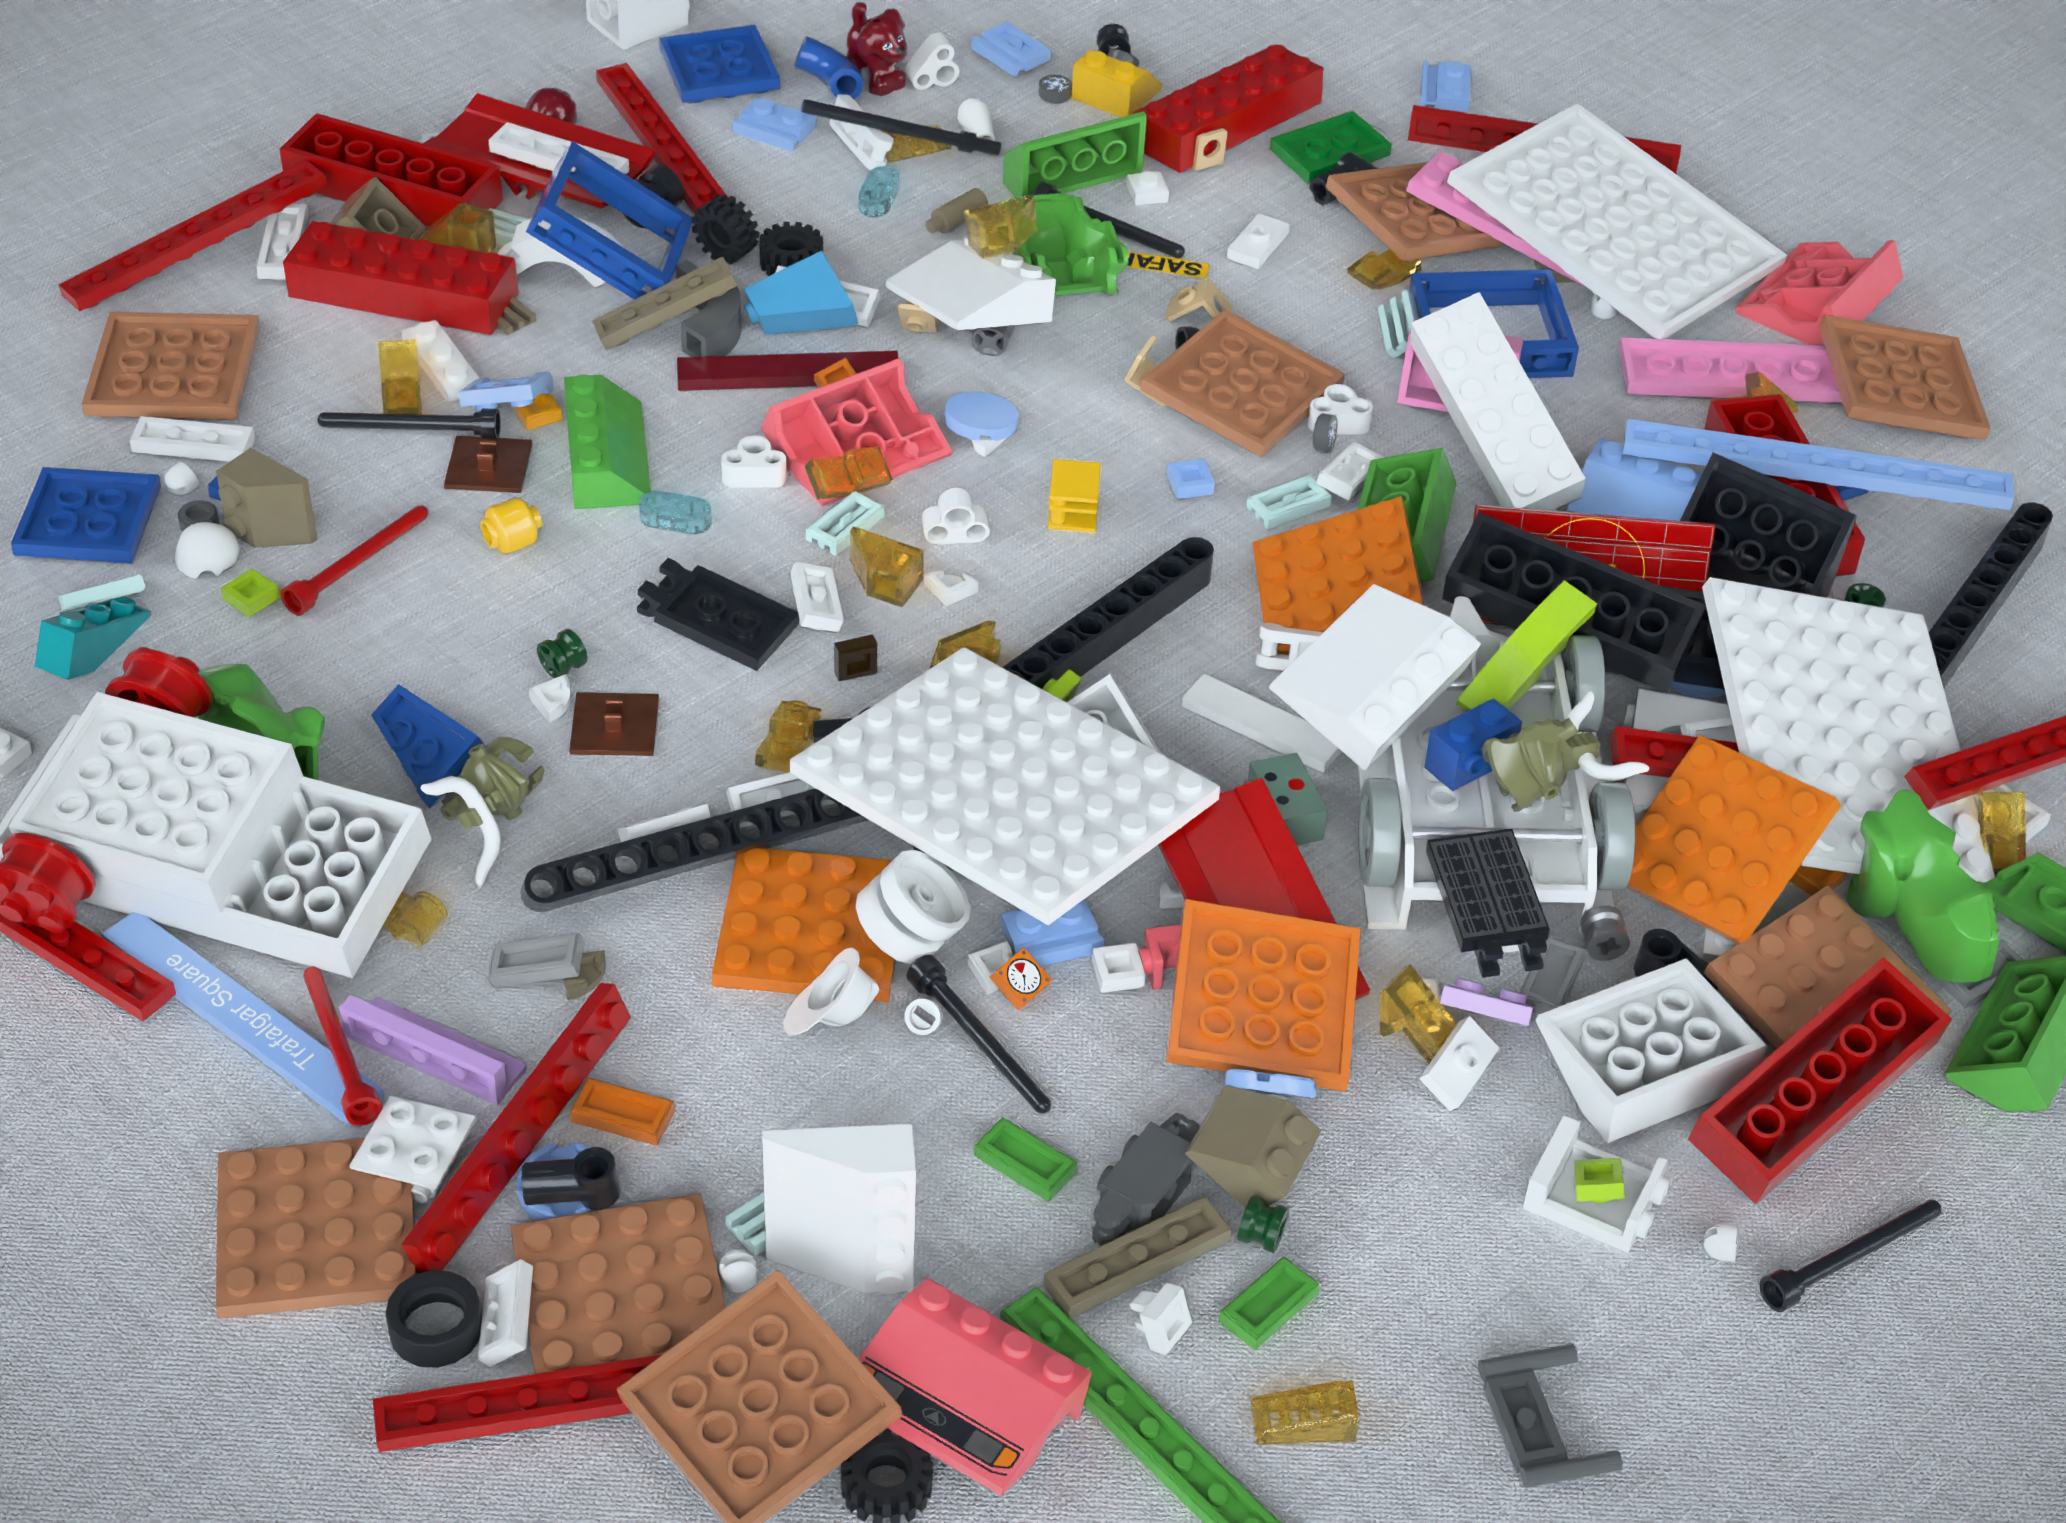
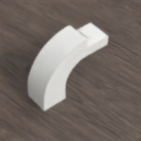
(529, 250)

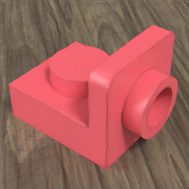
(1159, 952)

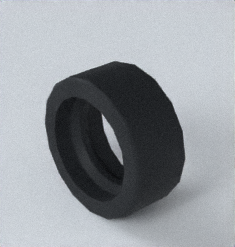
(426, 1289)

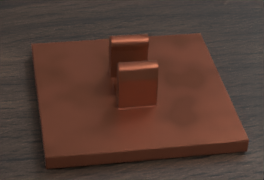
(488, 464)
(614, 724)

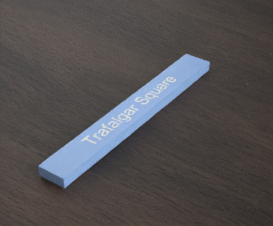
(236, 1011)

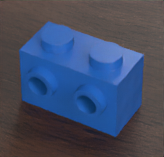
(1456, 745)

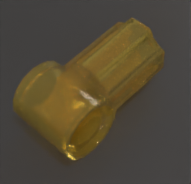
(416, 917)

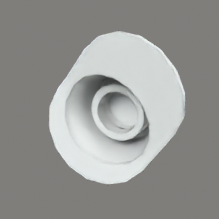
(833, 997)

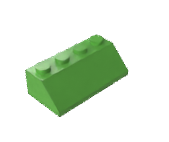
(1078, 157)
(605, 443)
(1427, 492)
(2018, 1038)

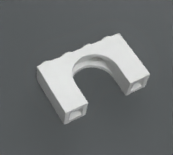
(1663, 714)

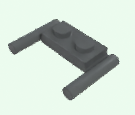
(1528, 1423)

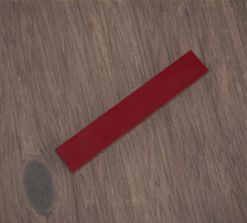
(768, 370)

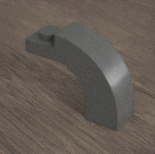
(715, 327)

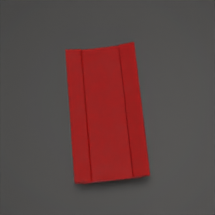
(485, 116)
(1246, 859)

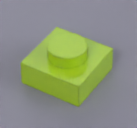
(250, 592)
(1065, 687)
(1599, 1180)

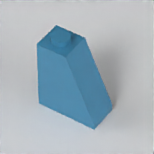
(800, 299)

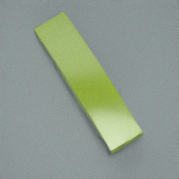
(1529, 649)

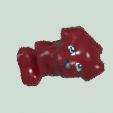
(878, 45)

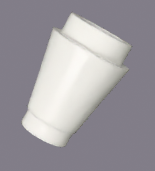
(976, 118)

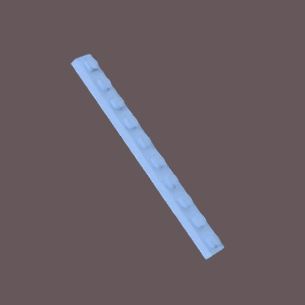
(1822, 464)

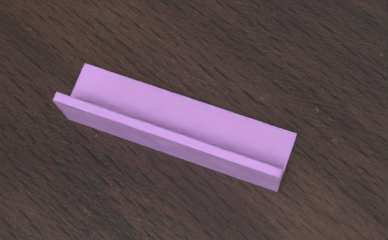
(431, 1048)

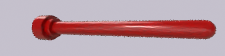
(301, 595)
(359, 1100)

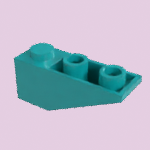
(84, 638)

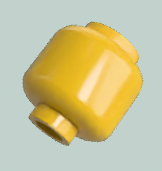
(510, 525)

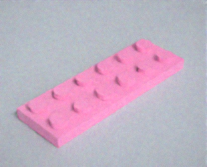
(1432, 186)
(1720, 368)

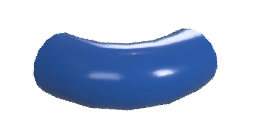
(829, 67)

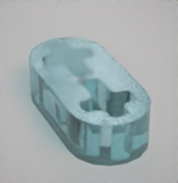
(878, 191)
(675, 512)

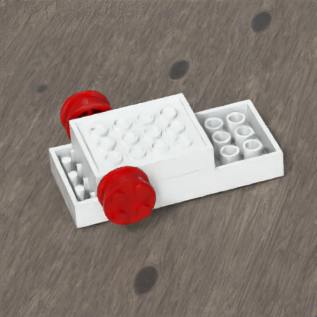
(202, 829)

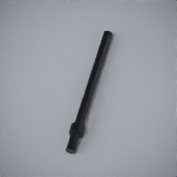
(964, 141)

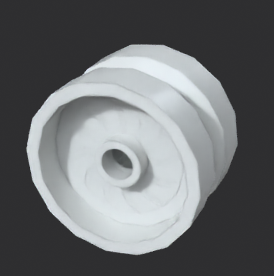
(912, 906)

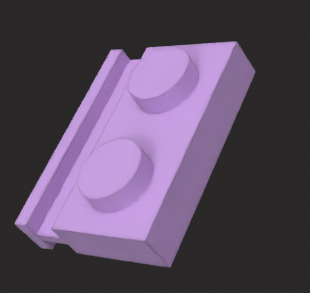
(1506, 1006)

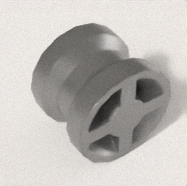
(992, 340)
(1604, 933)

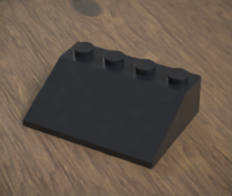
(1768, 530)

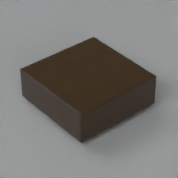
(855, 657)

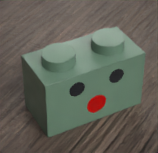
(1293, 795)

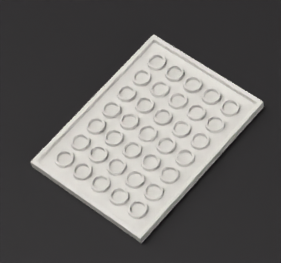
(1617, 221)
(1840, 703)
(1005, 783)

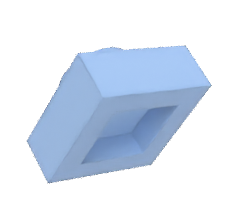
(1190, 478)

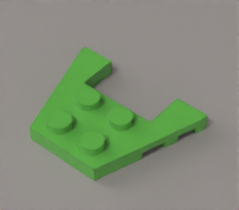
(2033, 897)

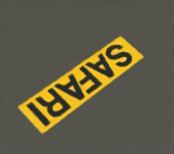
(1168, 265)

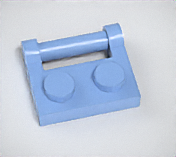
(517, 391)

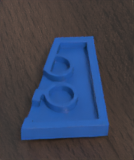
(423, 739)

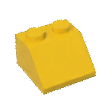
(1112, 84)

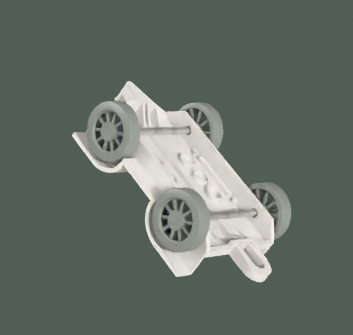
(1571, 844)

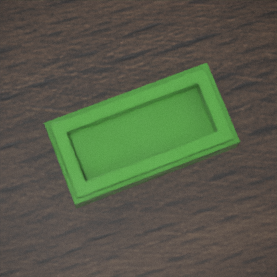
(1025, 1159)
(1269, 1303)

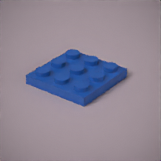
(719, 63)
(86, 515)

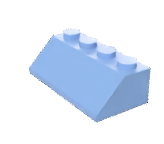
(1633, 485)

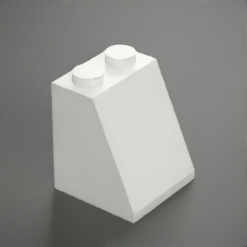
(636, 20)

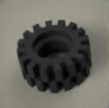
(723, 214)
(787, 245)
(887, 1501)

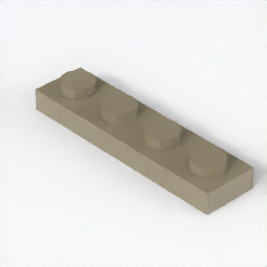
(664, 303)
(1137, 1257)

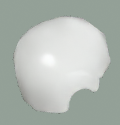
(206, 548)

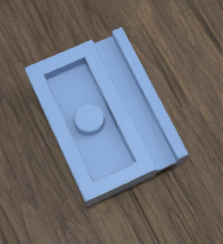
(1010, 49)
(1446, 86)
(774, 124)
(1064, 939)

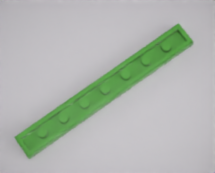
(1139, 1419)

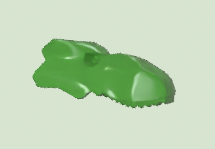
(1073, 247)
(248, 706)
(1918, 880)

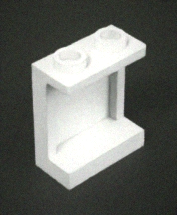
(1616, 1222)

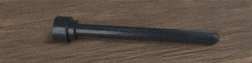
(1124, 229)
(483, 423)
(929, 977)
(1785, 1287)

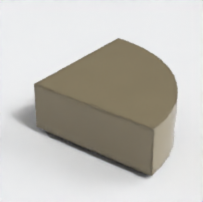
(590, 974)

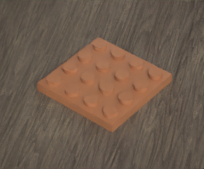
(1401, 219)
(171, 365)
(1903, 377)
(1241, 382)
(1802, 965)
(307, 1230)
(618, 1282)
(759, 1403)

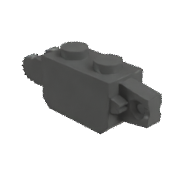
(1144, 1179)

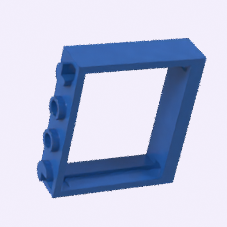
(593, 249)
(1503, 288)

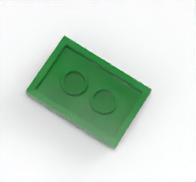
(1322, 144)

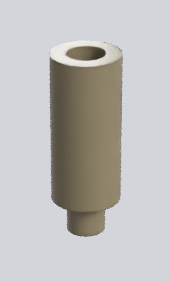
(952, 213)

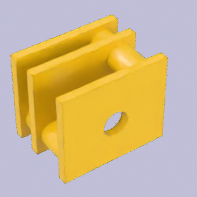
(1074, 490)

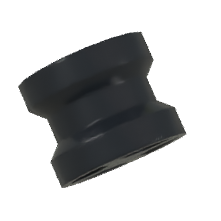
(1111, 36)

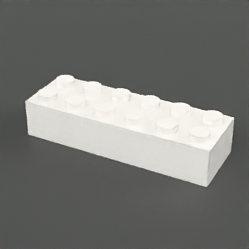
(1496, 407)

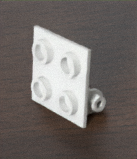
(413, 1144)

